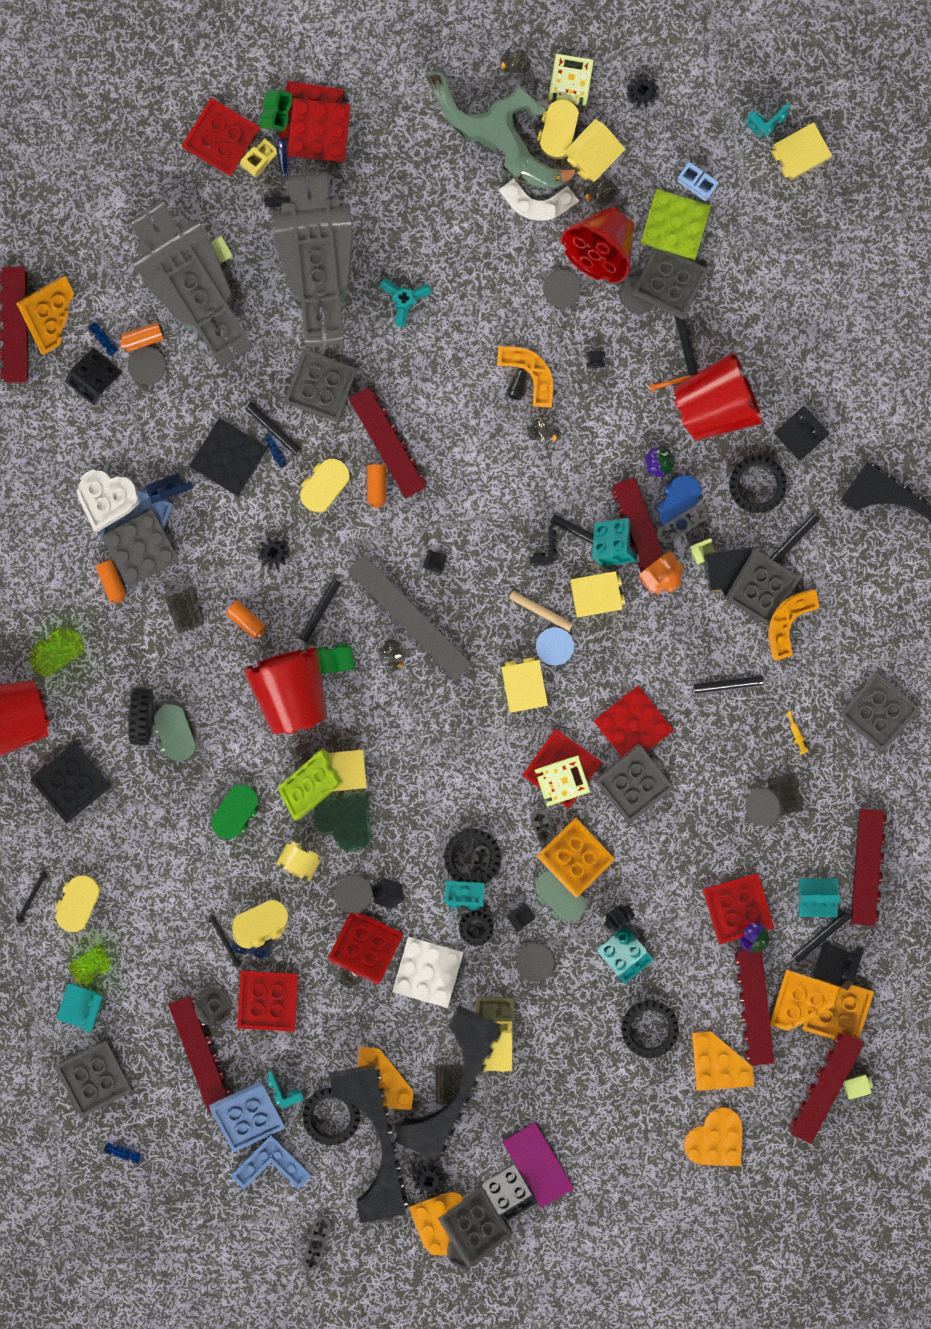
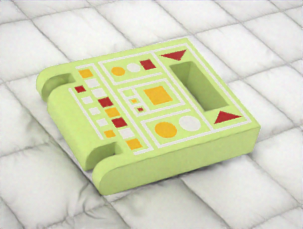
(570, 82)
(559, 781)

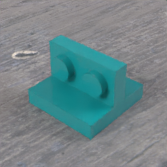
(818, 897)

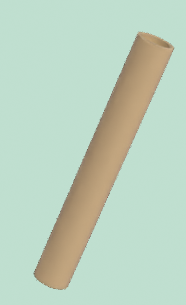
(541, 611)

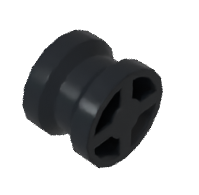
(596, 359)

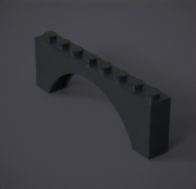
(875, 488)
(362, 1089)
(430, 1132)

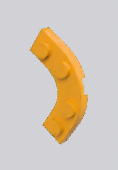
(537, 369)
(784, 616)

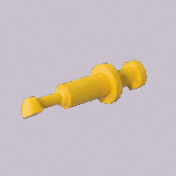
(797, 734)

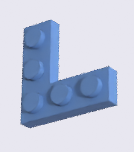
(271, 1152)

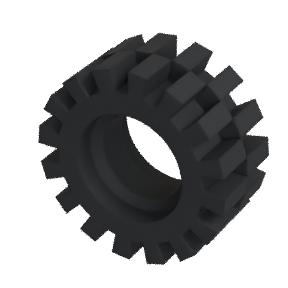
(464, 928)

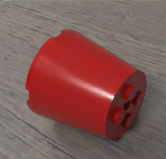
(717, 400)
(289, 690)
(21, 716)

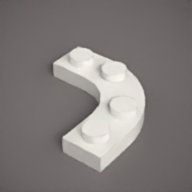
(536, 209)

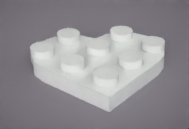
(106, 498)

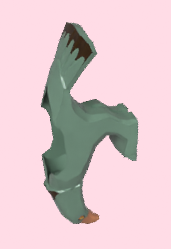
(497, 130)

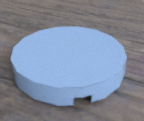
(554, 646)

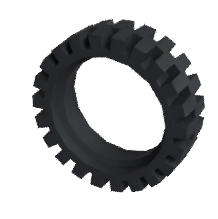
(763, 462)
(140, 716)
(470, 834)
(651, 1006)
(318, 1135)

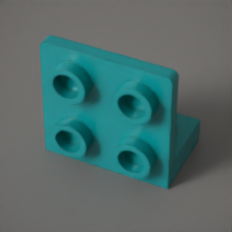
(756, 122)
(612, 543)
(464, 893)
(625, 955)
(80, 1007)
(292, 1096)

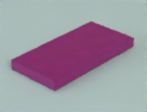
(537, 1165)

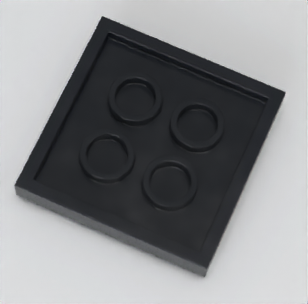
(228, 457)
(70, 783)

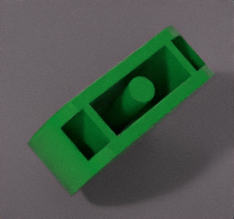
(235, 812)

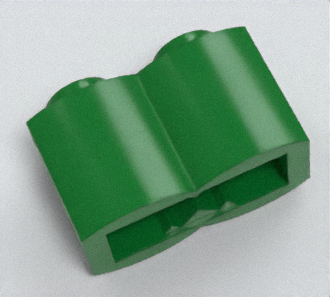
(275, 111)
(336, 659)

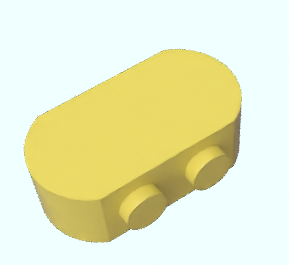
(558, 129)
(324, 485)
(77, 903)
(260, 924)

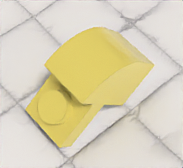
(258, 158)

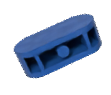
(680, 497)

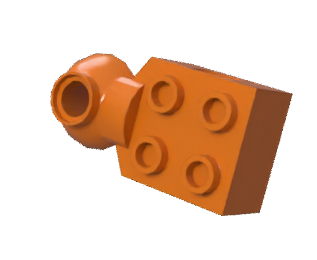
(662, 575)

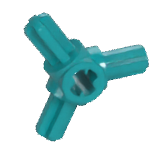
(412, 295)

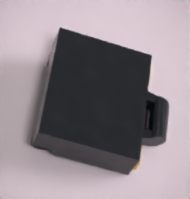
(724, 568)

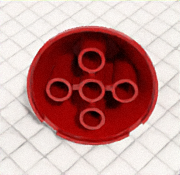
(601, 245)

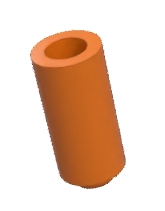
(141, 337)
(376, 485)
(111, 581)
(246, 620)

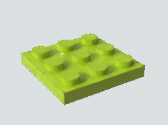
(675, 224)

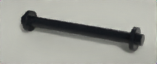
(31, 897)
(224, 940)

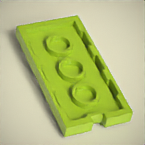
(310, 786)

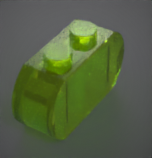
(56, 651)

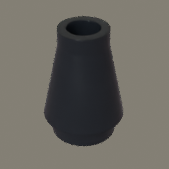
(518, 385)

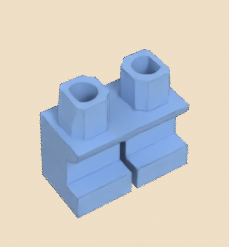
(697, 183)

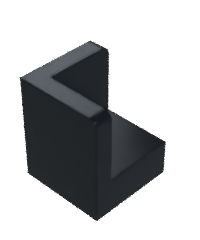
(434, 561)
(387, 893)
(520, 917)

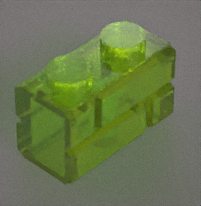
(90, 964)

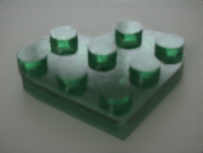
(346, 819)

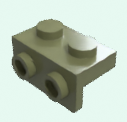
(495, 1008)

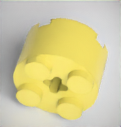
(298, 861)

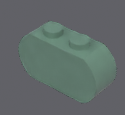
(174, 732)
(559, 898)

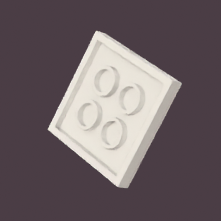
(427, 972)

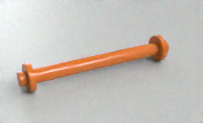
(670, 382)

